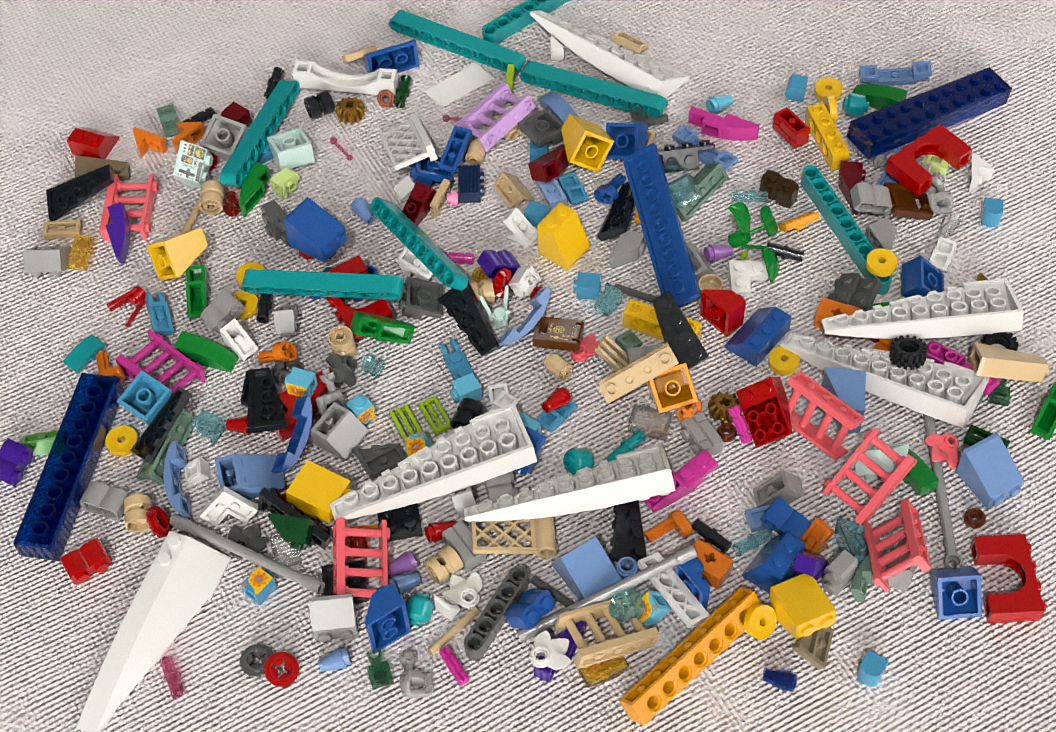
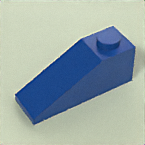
(455, 149)

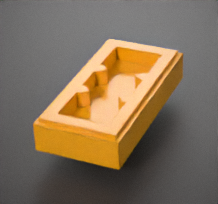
(798, 222)

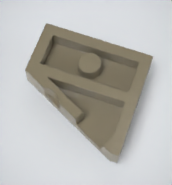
(815, 647)

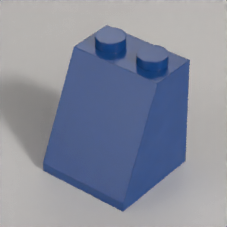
(314, 230)
(774, 562)

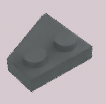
(379, 458)

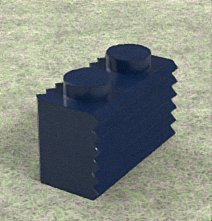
(469, 184)

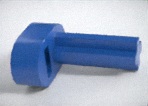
(608, 193)

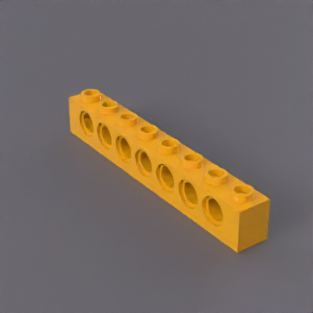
(688, 658)

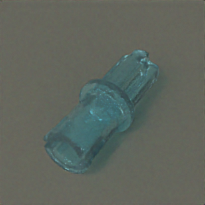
(749, 196)
(752, 542)

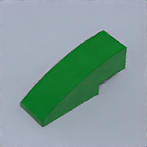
(881, 95)
(253, 187)
(196, 290)
(381, 328)
(206, 352)
(1046, 420)
(921, 476)

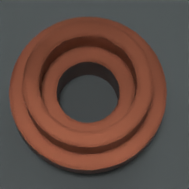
(380, 98)
(729, 428)
(974, 513)

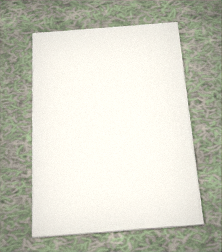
(459, 85)

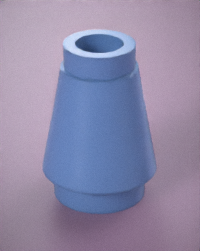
(362, 209)
(626, 567)
(405, 582)
(335, 660)

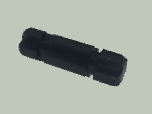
(201, 116)
(245, 391)

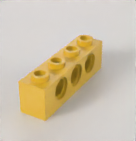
(826, 135)
(643, 319)

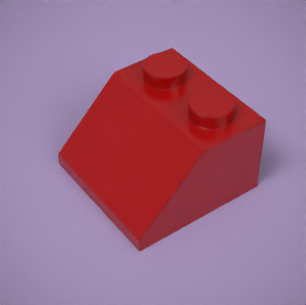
(91, 143)
(722, 309)

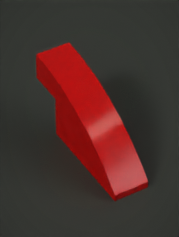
(288, 401)

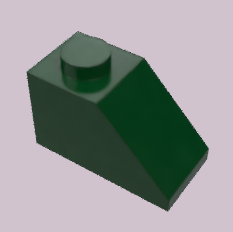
(293, 529)

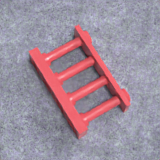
(113, 197)
(831, 405)
(890, 480)
(915, 544)
(341, 551)

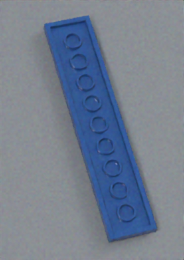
(661, 225)

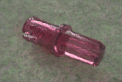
(172, 677)

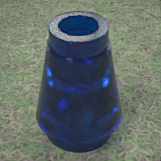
(781, 679)

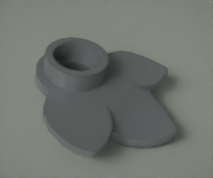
(344, 368)
(248, 537)

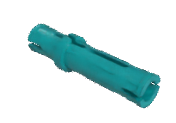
(627, 445)

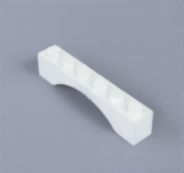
(316, 77)

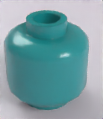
(855, 105)
(577, 459)
(419, 609)

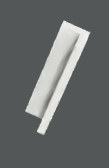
(676, 593)

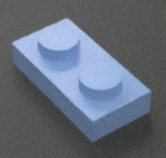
(552, 192)

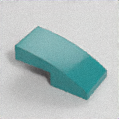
(83, 353)

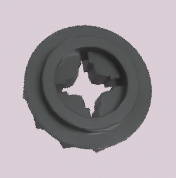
(279, 371)
(246, 659)

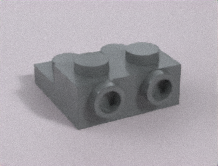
(542, 128)
(274, 219)
(855, 290)
(421, 298)

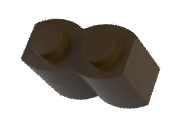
(780, 189)

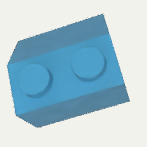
(144, 397)

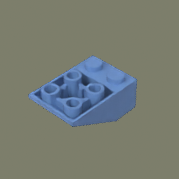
(248, 474)

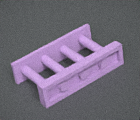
(488, 106)

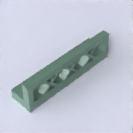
(709, 180)
(178, 433)

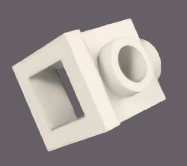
(524, 281)

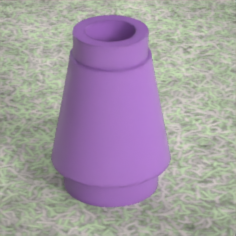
(717, 252)
(403, 564)

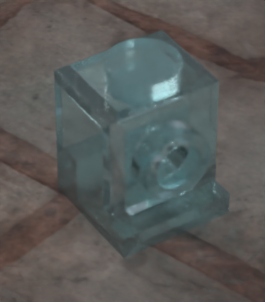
(608, 300)
(209, 426)
(626, 606)

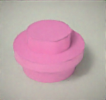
(452, 198)

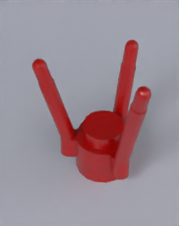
(134, 296)

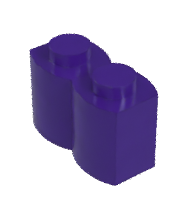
(493, 261)
(13, 460)

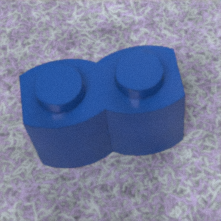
(784, 519)
(530, 608)

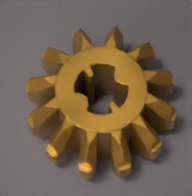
(350, 110)
(719, 406)

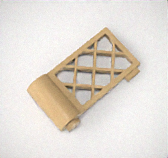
(541, 537)

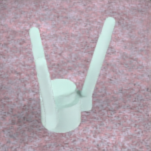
(500, 315)

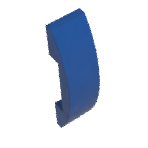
(303, 413)

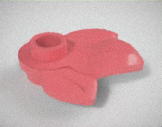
(586, 349)
(944, 448)

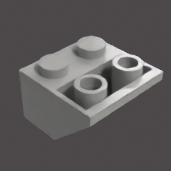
(338, 431)

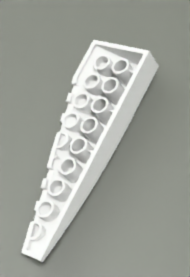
(618, 62)
(957, 312)
(934, 389)
(471, 455)
(623, 480)
(171, 594)

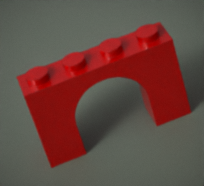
(936, 142)
(346, 313)
(1014, 553)

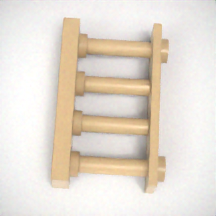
(637, 372)
(605, 649)

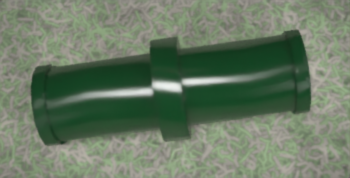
(402, 91)

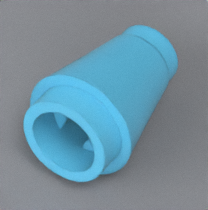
(718, 103)

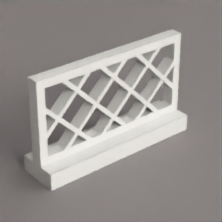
(419, 138)

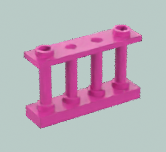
(131, 369)

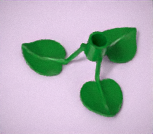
(742, 236)

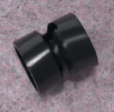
(320, 104)
(465, 412)

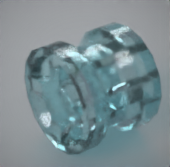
(373, 365)

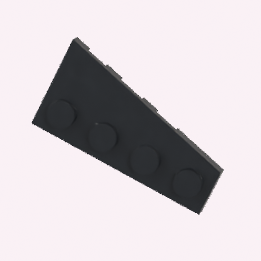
(76, 191)
(618, 215)
(470, 318)
(678, 331)
(263, 403)
(157, 431)
(271, 501)
(627, 533)

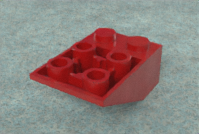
(766, 410)

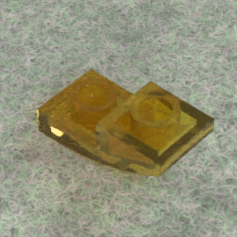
(80, 252)
(602, 671)

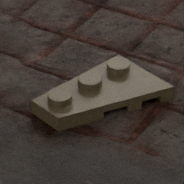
(87, 164)

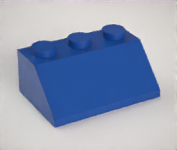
(398, 57)
(759, 334)
(386, 618)

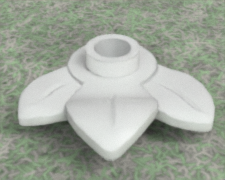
(462, 589)
(553, 651)

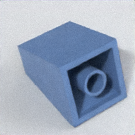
(847, 386)
(990, 471)
(586, 569)

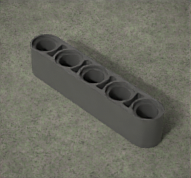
(495, 621)

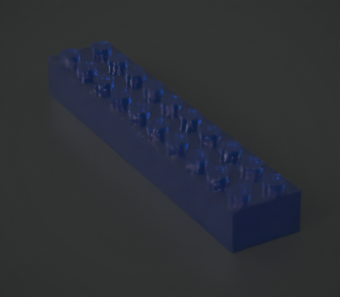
(915, 116)
(69, 468)

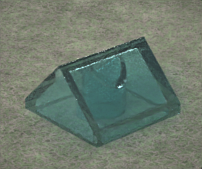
(684, 190)
(851, 538)

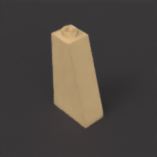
(1007, 364)

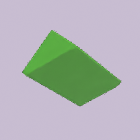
(40, 442)

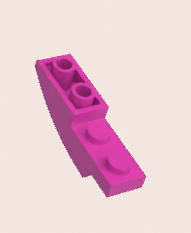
(726, 128)
(944, 354)
(685, 480)

